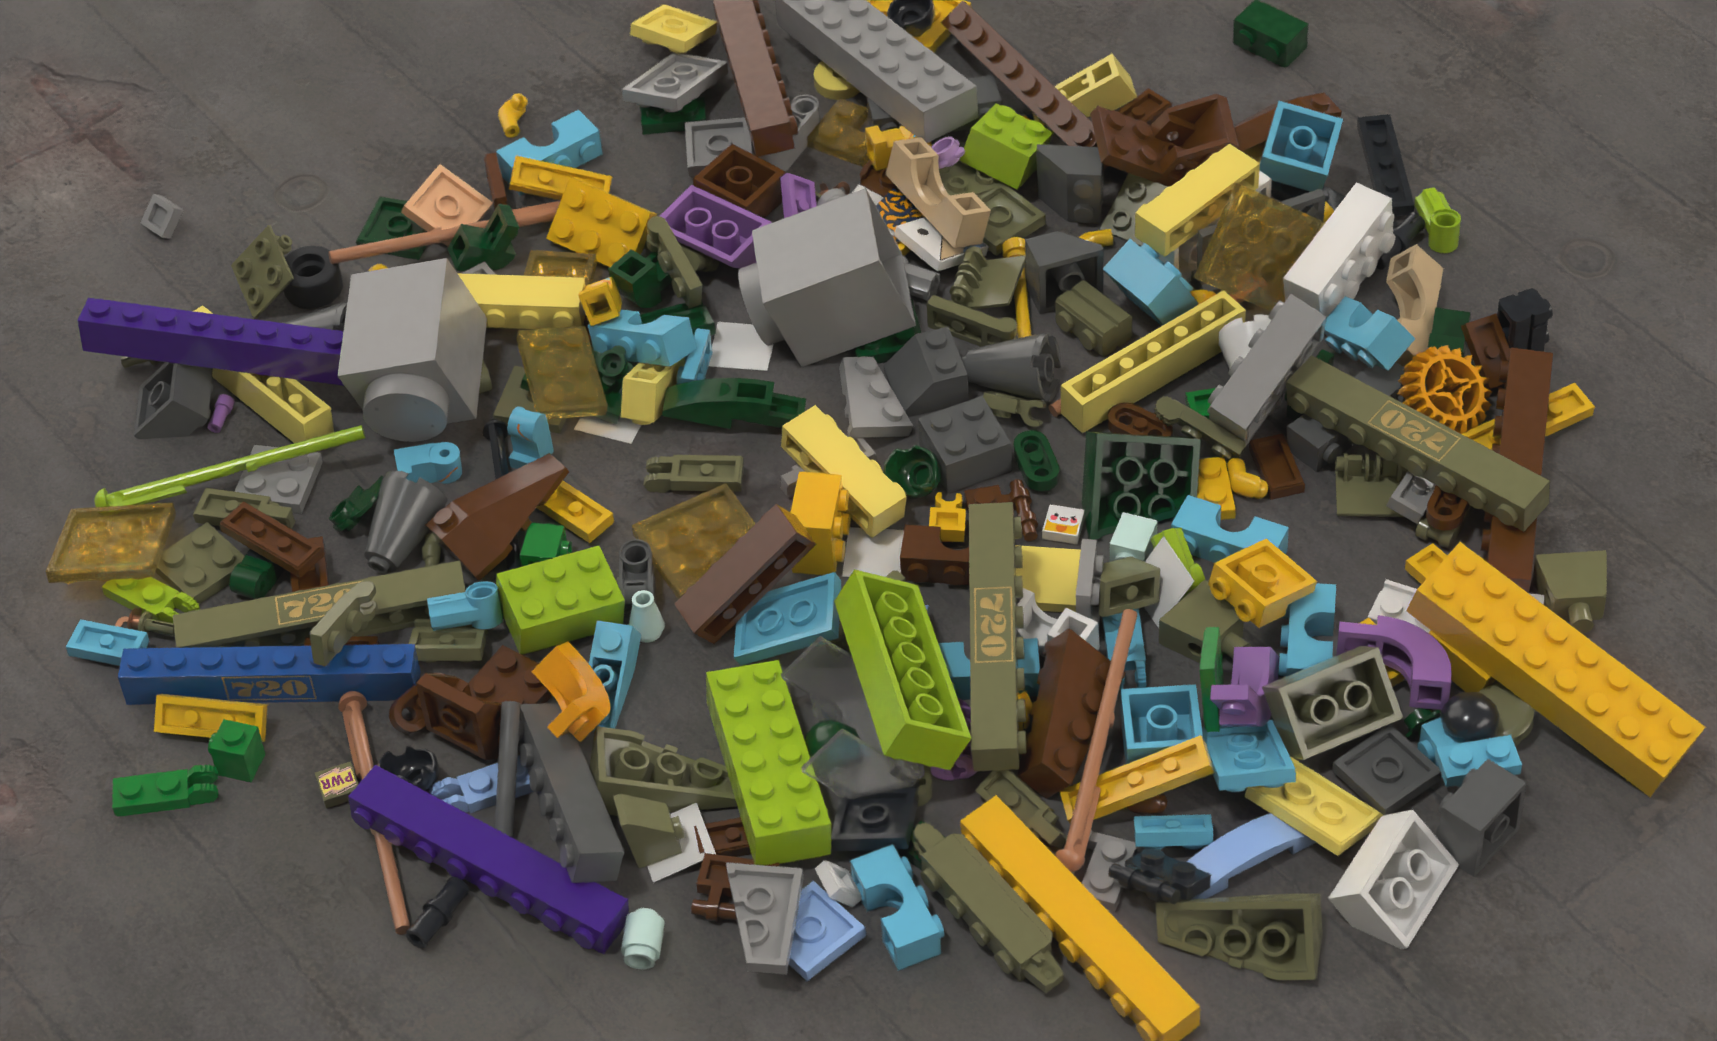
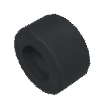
(315, 278)

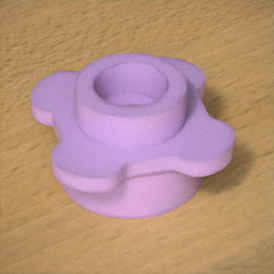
(948, 151)

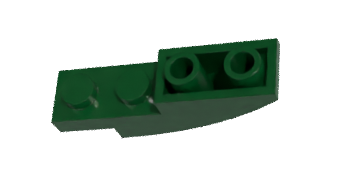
(724, 399)

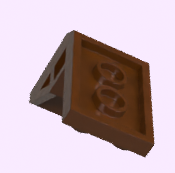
(1154, 152)
(472, 711)

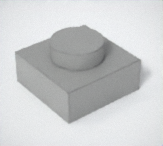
(161, 216)

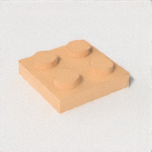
(445, 202)

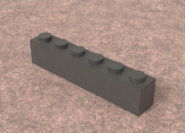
(568, 797)

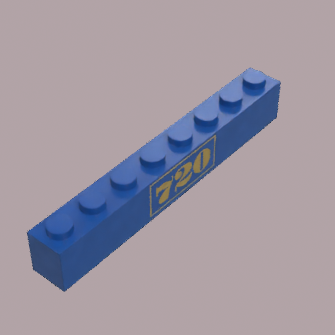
(267, 673)

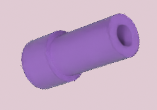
(222, 408)

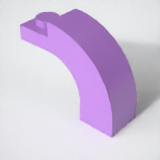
(1408, 651)
(1244, 700)

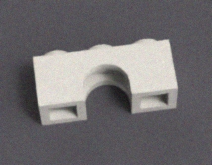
(1044, 627)

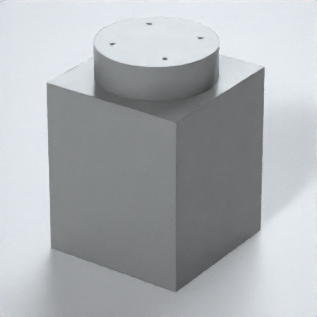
(827, 280)
(412, 349)

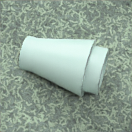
(646, 616)

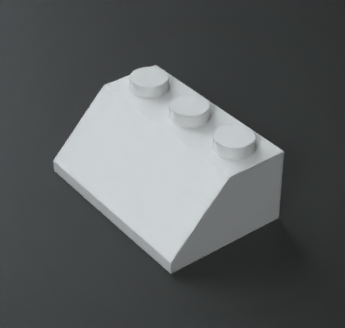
(1394, 879)

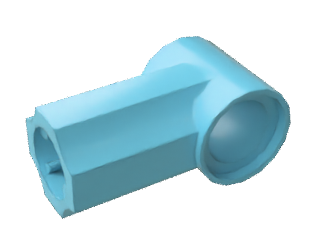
(475, 606)

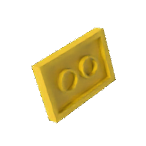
(598, 223)

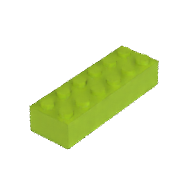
(902, 670)
(764, 761)

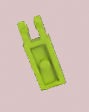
(150, 597)

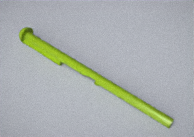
(175, 484)

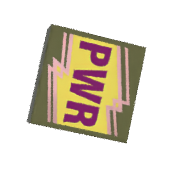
(336, 784)

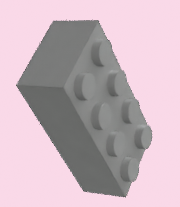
(1262, 375)

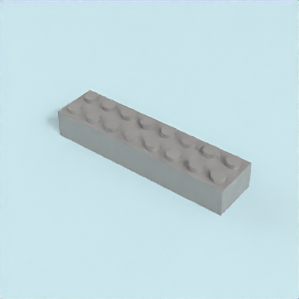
(883, 63)

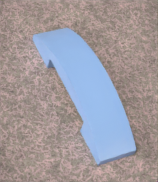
(1246, 848)

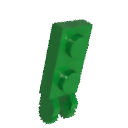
(164, 790)

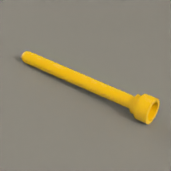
(1012, 248)

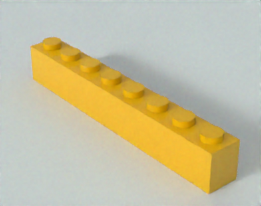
(1082, 925)

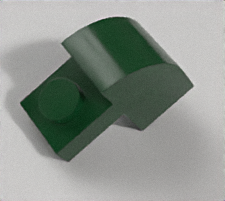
(488, 244)
(640, 278)
(1448, 330)

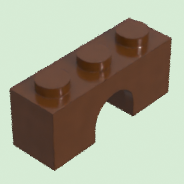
(928, 560)

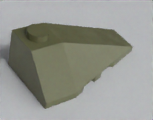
(639, 769)
(1260, 932)

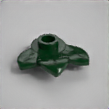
(351, 509)

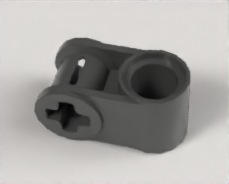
(635, 569)

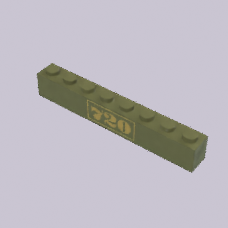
(1418, 443)
(291, 616)
(994, 637)

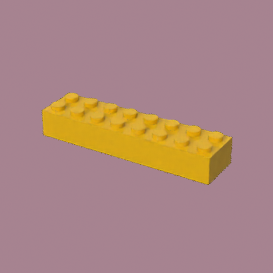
(1555, 669)

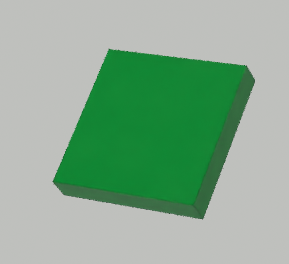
(1211, 674)

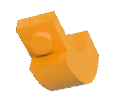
(576, 690)

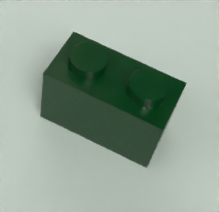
(1270, 33)

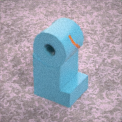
(528, 436)
(430, 463)

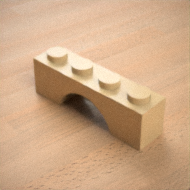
(916, 173)
(1416, 286)

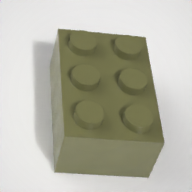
(1332, 702)

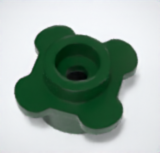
(605, 360)
(1417, 718)

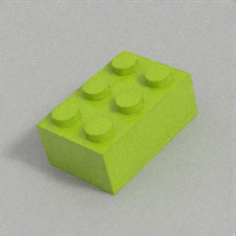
(559, 599)

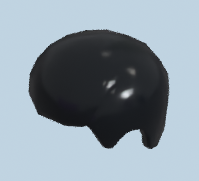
(912, 15)
(1470, 717)
(414, 766)

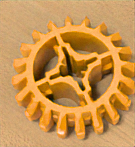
(1446, 375)

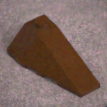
(1254, 130)
(488, 518)

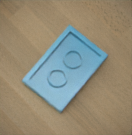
(789, 619)
(1249, 757)

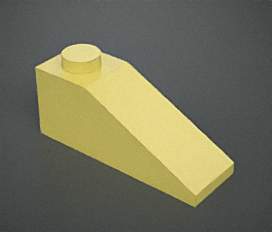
(1098, 85)
(646, 390)

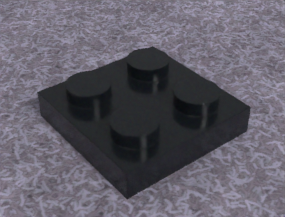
(875, 821)

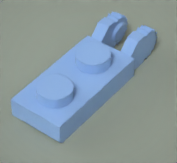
(478, 788)

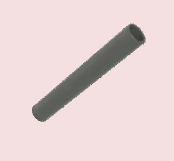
(507, 767)

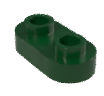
(1040, 466)

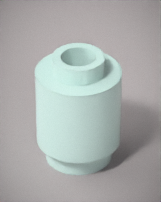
(642, 938)

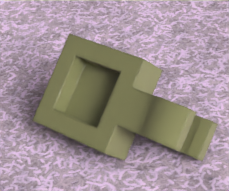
(1004, 405)

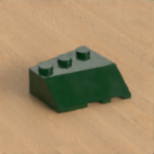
(1136, 477)

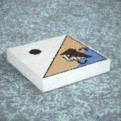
(930, 245)

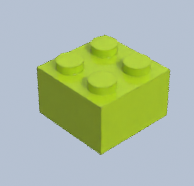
(1005, 145)

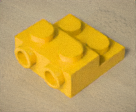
(1260, 582)

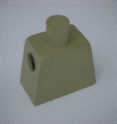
(1573, 585)
(1185, 624)

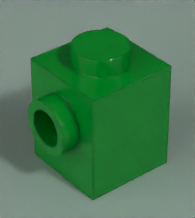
(544, 543)
(236, 750)

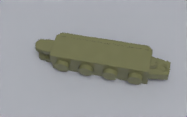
(988, 906)

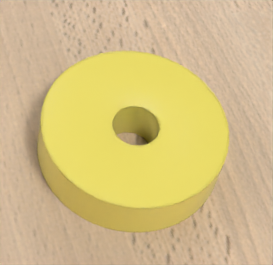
(831, 84)

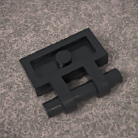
(1160, 876)

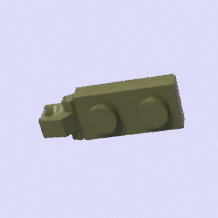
(218, 504)
(1024, 804)

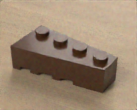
(1063, 713)

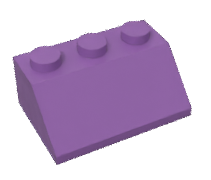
(714, 227)

